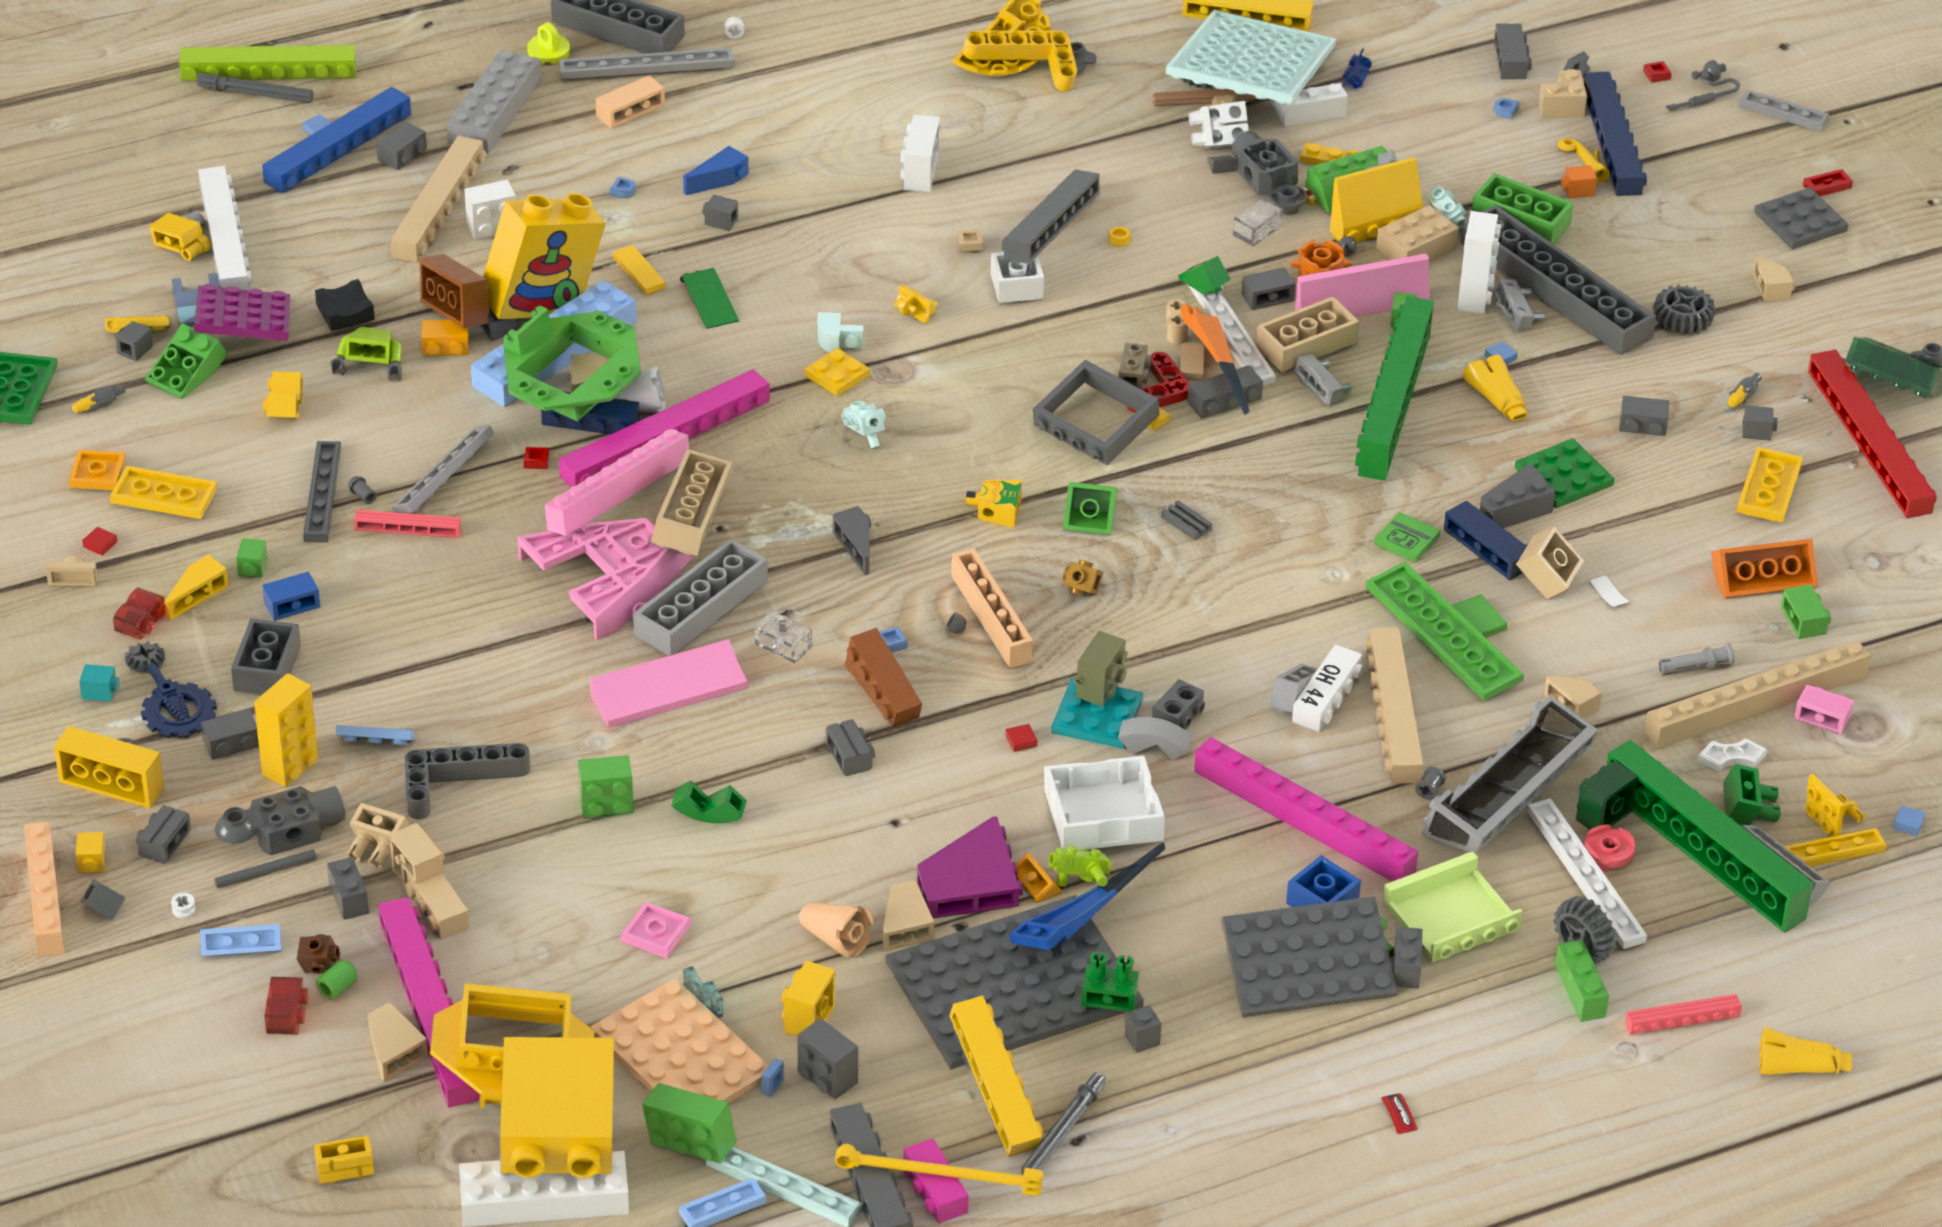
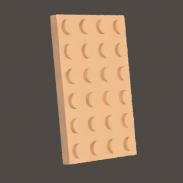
(681, 1044)

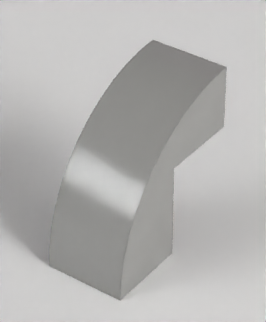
(1145, 732)

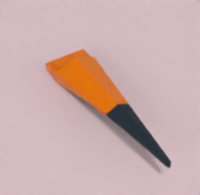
(1212, 335)

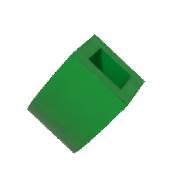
(718, 807)

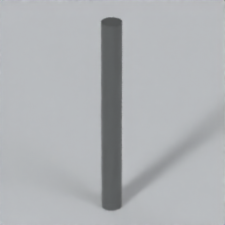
(265, 868)

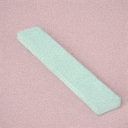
(789, 1186)

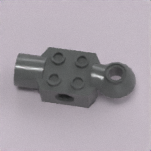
(1269, 170)
(283, 819)

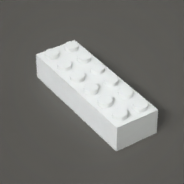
(507, 1198)

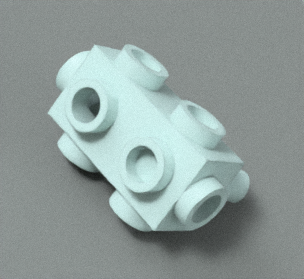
(1444, 203)
(865, 420)

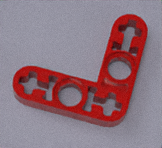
(1172, 389)

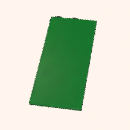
(709, 297)

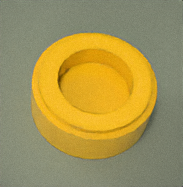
(1119, 236)

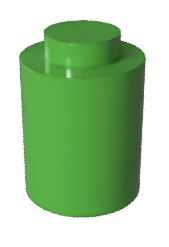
(336, 979)

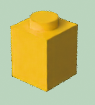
(90, 852)

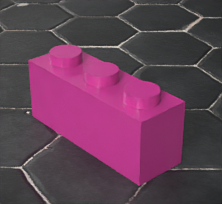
(941, 1194)

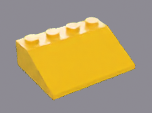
(1374, 199)

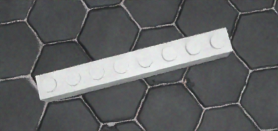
(224, 228)

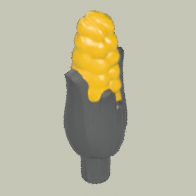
(1744, 390)
(98, 398)

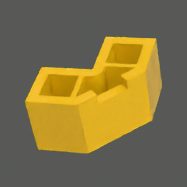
(285, 395)

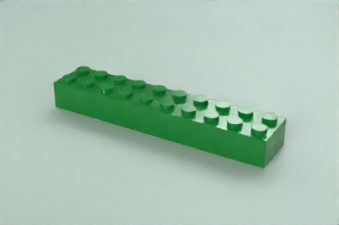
(1394, 388)
(1715, 840)

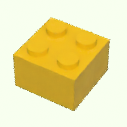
(808, 997)

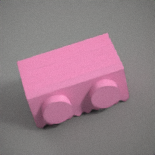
(1824, 709)

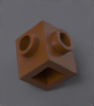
(317, 953)

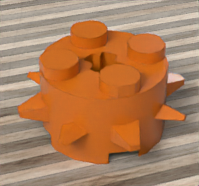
(1320, 258)

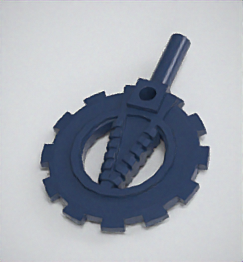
(172, 697)

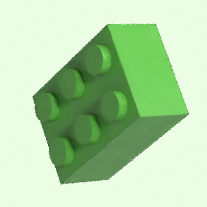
(689, 1122)

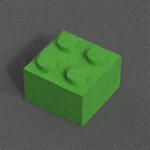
(605, 786)

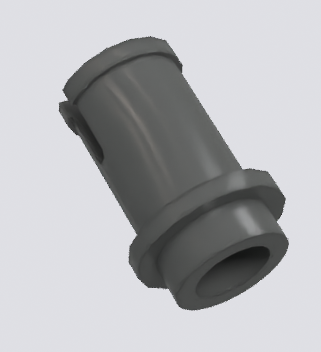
(358, 486)

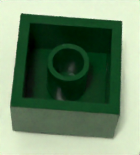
(1606, 796)

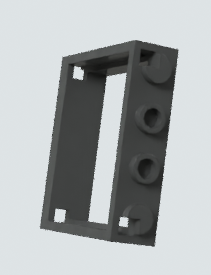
(1112, 386)

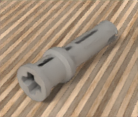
(1707, 658)

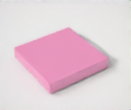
(656, 930)

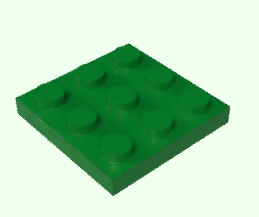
(1569, 471)

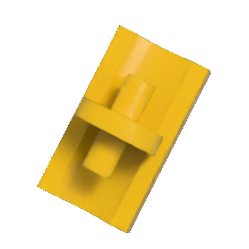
(914, 304)

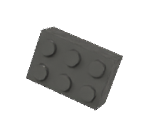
(265, 655)

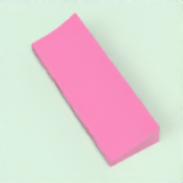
(1368, 286)
(667, 683)

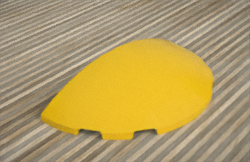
(1013, 16)

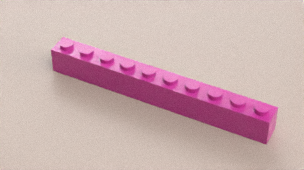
(687, 417)
(1305, 810)
(422, 985)

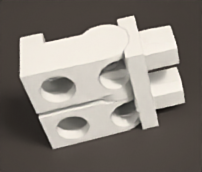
(1213, 123)

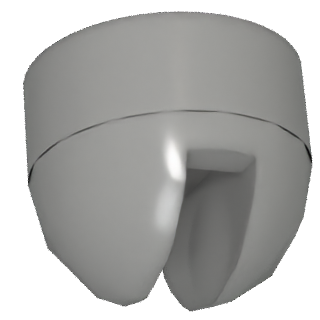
(198, 217)

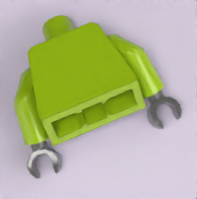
(369, 346)

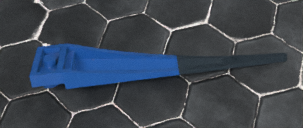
(1060, 923)

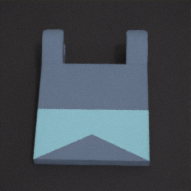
(187, 300)

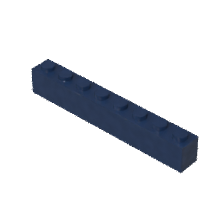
(1614, 134)

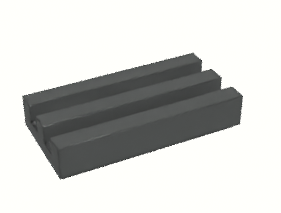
(1189, 518)

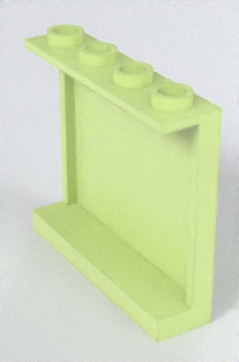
(1451, 907)

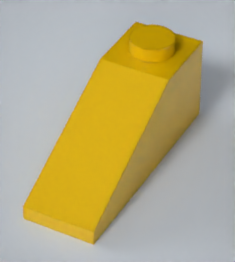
(196, 585)

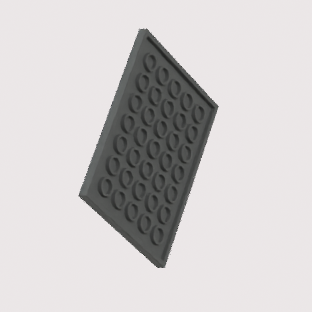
(1029, 988)

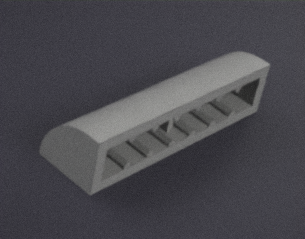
(1820, 884)

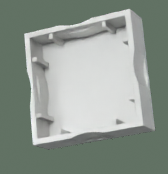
(1104, 803)

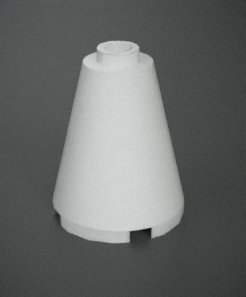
(646, 390)

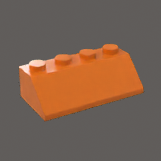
(1764, 567)

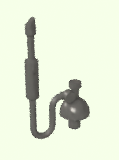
(1712, 72)

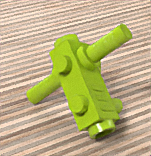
(1086, 864)

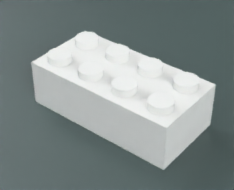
(1479, 262)

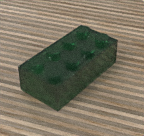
(1895, 365)

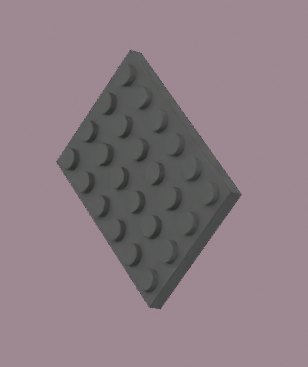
(1308, 956)

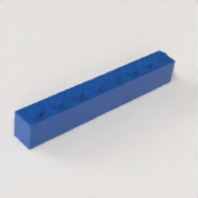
(336, 139)

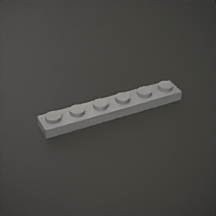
(446, 467)

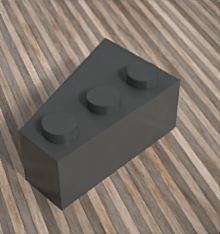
(1519, 498)

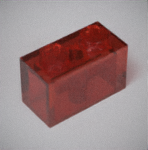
(285, 1005)

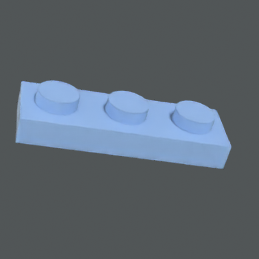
(375, 735)
(240, 939)
(723, 1204)

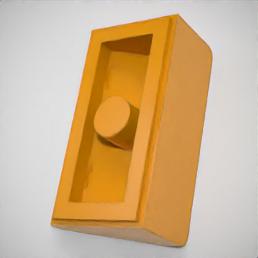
(1036, 879)

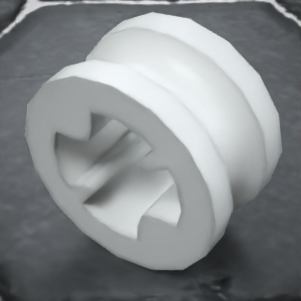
(734, 21)
(181, 900)

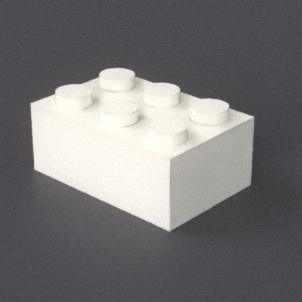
(920, 153)

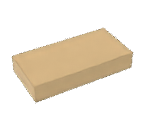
(1192, 361)

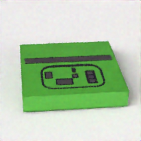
(1407, 537)

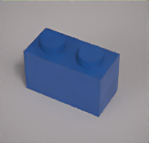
(291, 596)

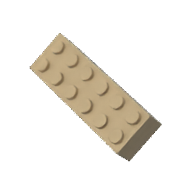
(691, 502)

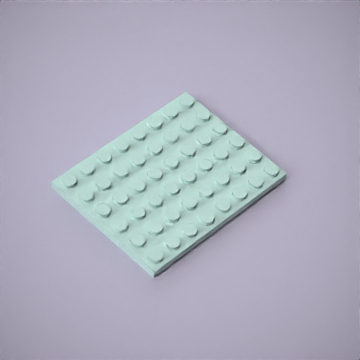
(1251, 57)

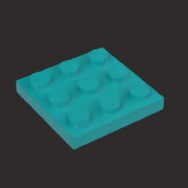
(1095, 722)

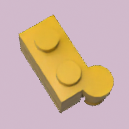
(180, 236)

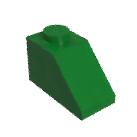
(1206, 276)

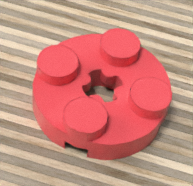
(1610, 857)

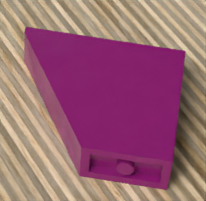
(971, 874)

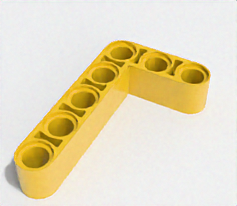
(1026, 45)

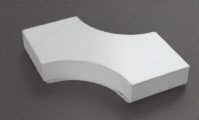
(1724, 755)

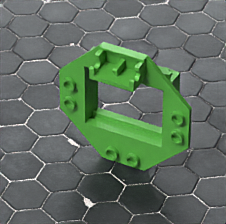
(546, 338)

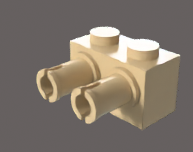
(373, 827)

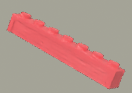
(407, 523)
(1683, 1014)

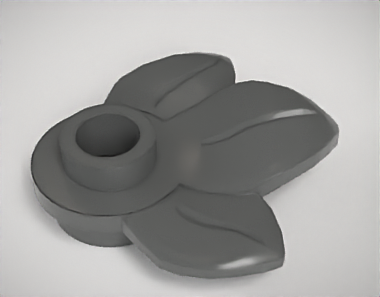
(1082, 56)

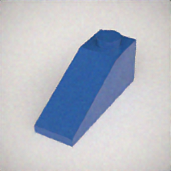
(716, 172)

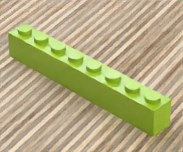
(269, 62)

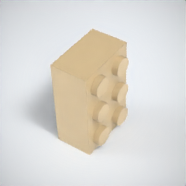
(1418, 234)

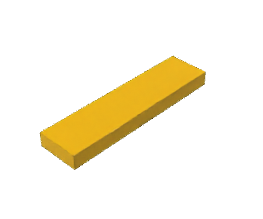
(1839, 847)

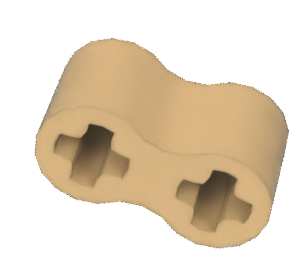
(1176, 327)

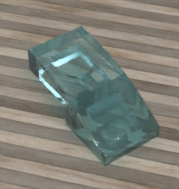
(706, 992)

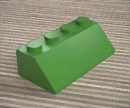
(1321, 176)

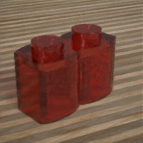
(139, 613)

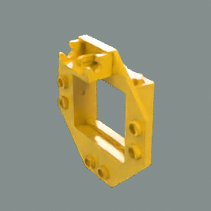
(483, 1064)

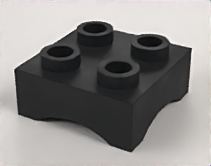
(344, 305)

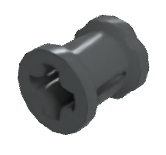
(1432, 780)

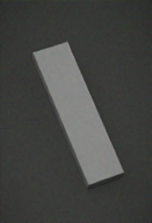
(1784, 110)

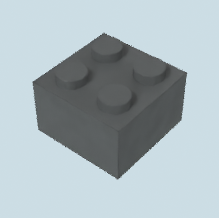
(827, 1058)

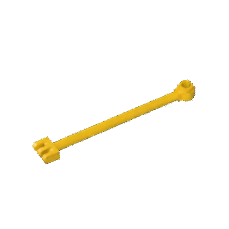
(1032, 1182)

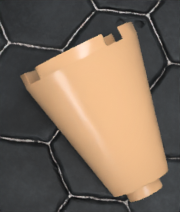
(838, 926)

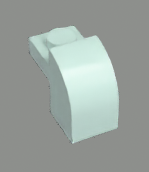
(834, 335)

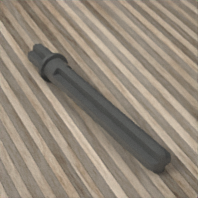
(254, 87)
(1086, 1094)

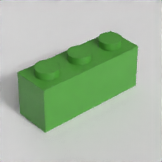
(1581, 980)

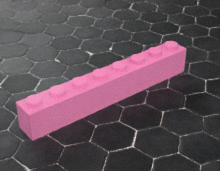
(616, 482)

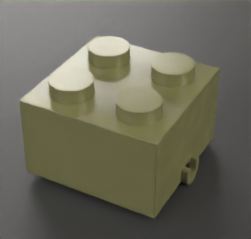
(1101, 668)

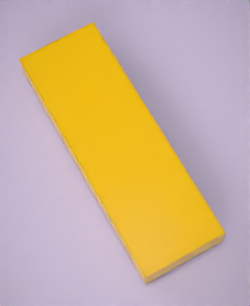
(639, 270)

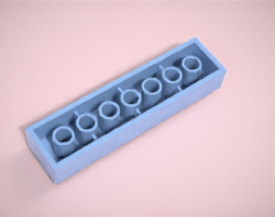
(490, 371)

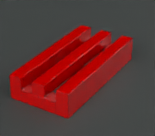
(1829, 182)

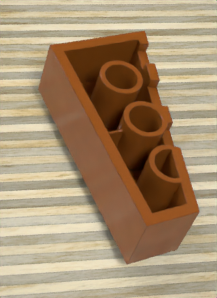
(882, 677)

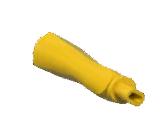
(1496, 384)
(1789, 1054)

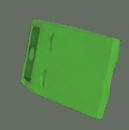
(186, 362)

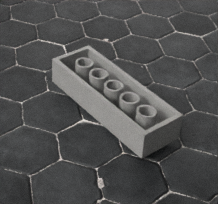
(495, 98)
(700, 597)

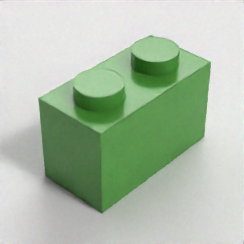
(1805, 611)

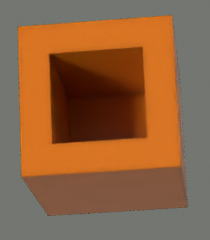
(1579, 181)

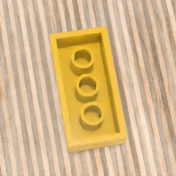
(286, 730)
(109, 766)

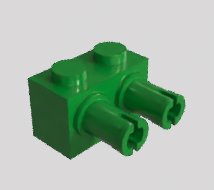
(1745, 794)
(1108, 986)

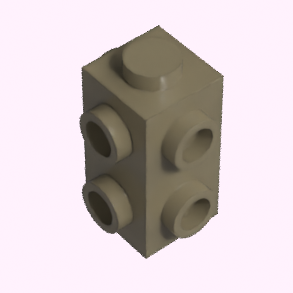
(1134, 364)

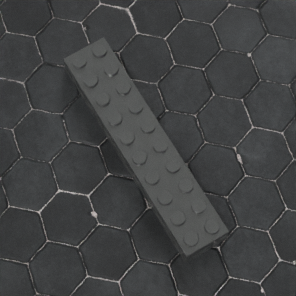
(1569, 286)

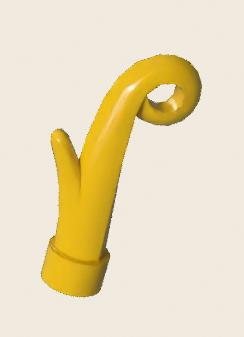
(1587, 157)

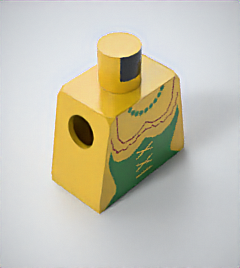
(997, 501)

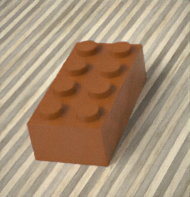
(453, 290)

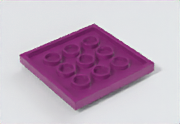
(242, 312)

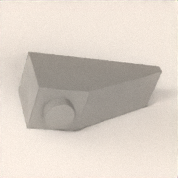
(1289, 687)

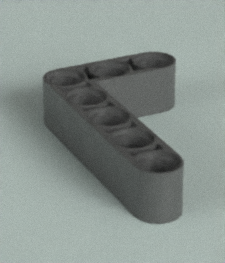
(459, 764)

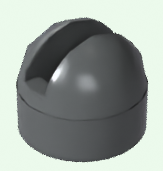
(1348, 244)
(956, 623)

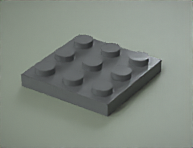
(1801, 218)

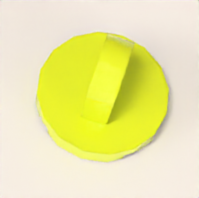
(548, 45)

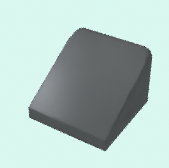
(1221, 164)

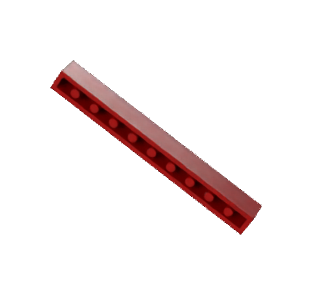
(1872, 434)

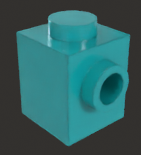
(98, 682)

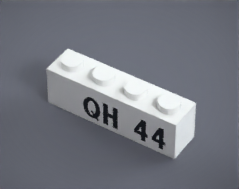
(1327, 688)

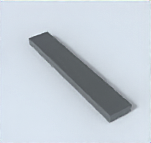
(322, 491)

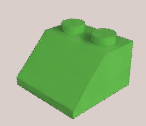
(1090, 508)

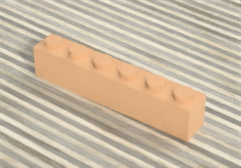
(992, 608)
(44, 889)

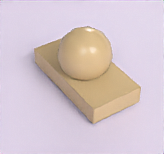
(71, 572)

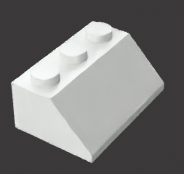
(1313, 105)

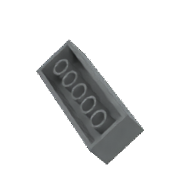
(622, 22)

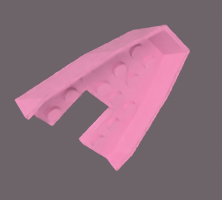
(624, 551)

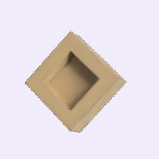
(970, 240)

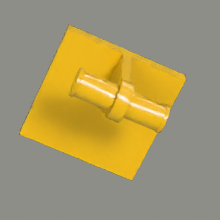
(1829, 809)

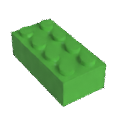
(1534, 208)

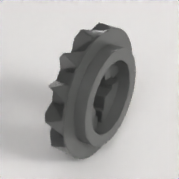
(138, 662)

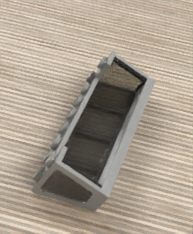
(1510, 779)

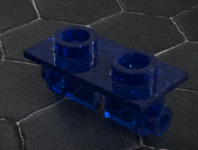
(1357, 72)

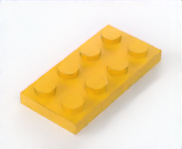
(1769, 484)
(163, 492)

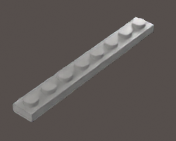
(646, 63)

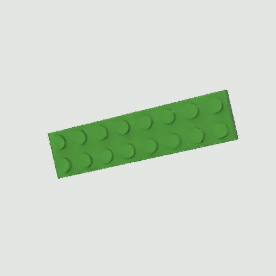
(1444, 631)

